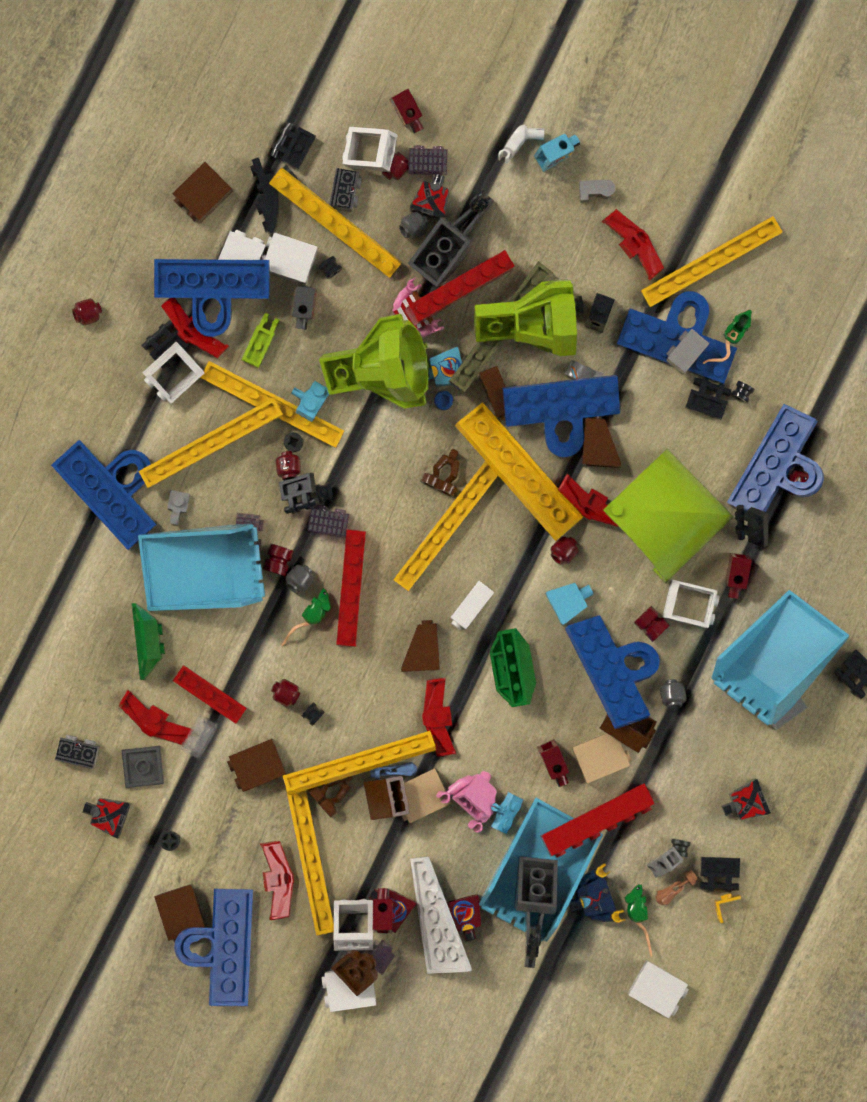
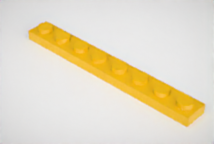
(335, 222)
(711, 261)
(256, 396)
(210, 443)
(446, 526)
(359, 763)
(311, 863)

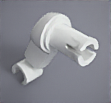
(517, 139)

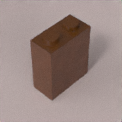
(202, 193)
(256, 765)
(386, 798)
(179, 910)

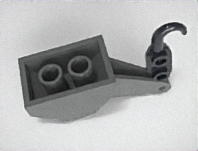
(447, 245)
(535, 893)

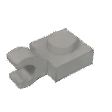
(178, 503)

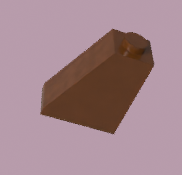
(493, 384)
(599, 445)
(423, 649)

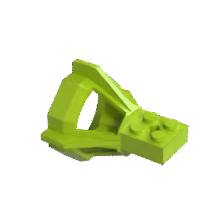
(524, 320)
(378, 364)

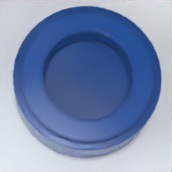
(443, 400)

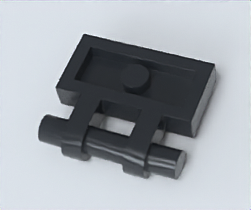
(298, 148)
(160, 349)
(705, 403)
(298, 487)
(757, 525)
(857, 665)
(720, 867)

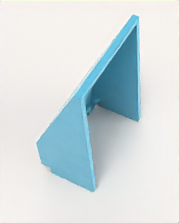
(201, 568)
(778, 658)
(528, 843)

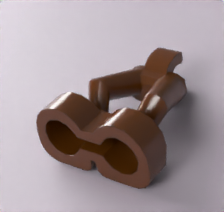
(443, 486)
(326, 803)

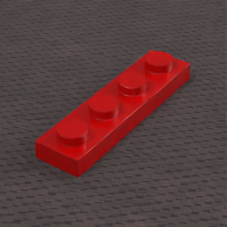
(209, 694)

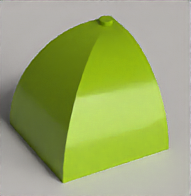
(668, 514)

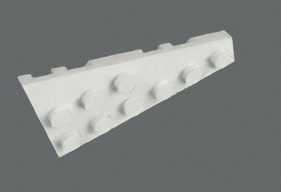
(439, 934)

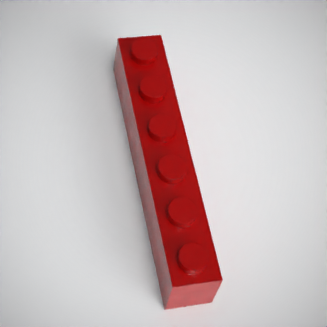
(459, 288)
(351, 588)
(596, 820)

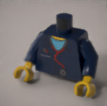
(595, 897)

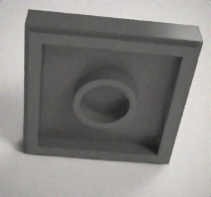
(142, 766)

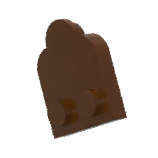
(356, 971)

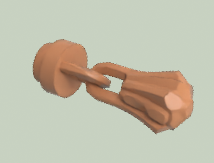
(666, 895)

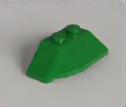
(147, 640)
(513, 667)

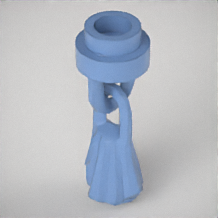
(407, 769)

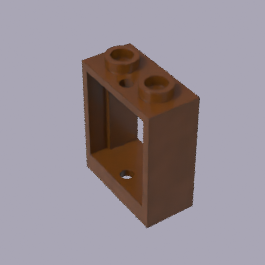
(632, 735)

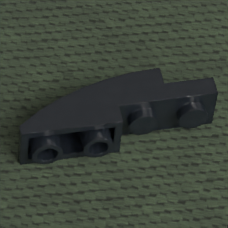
(269, 203)

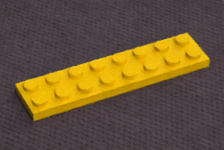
(518, 471)

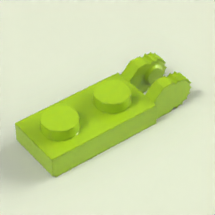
(260, 342)

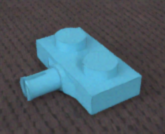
(311, 400)
(506, 812)

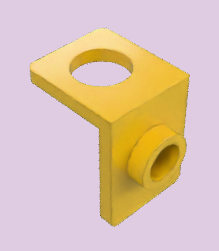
(724, 898)

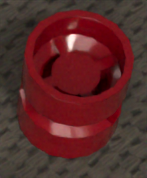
(278, 559)
(651, 623)

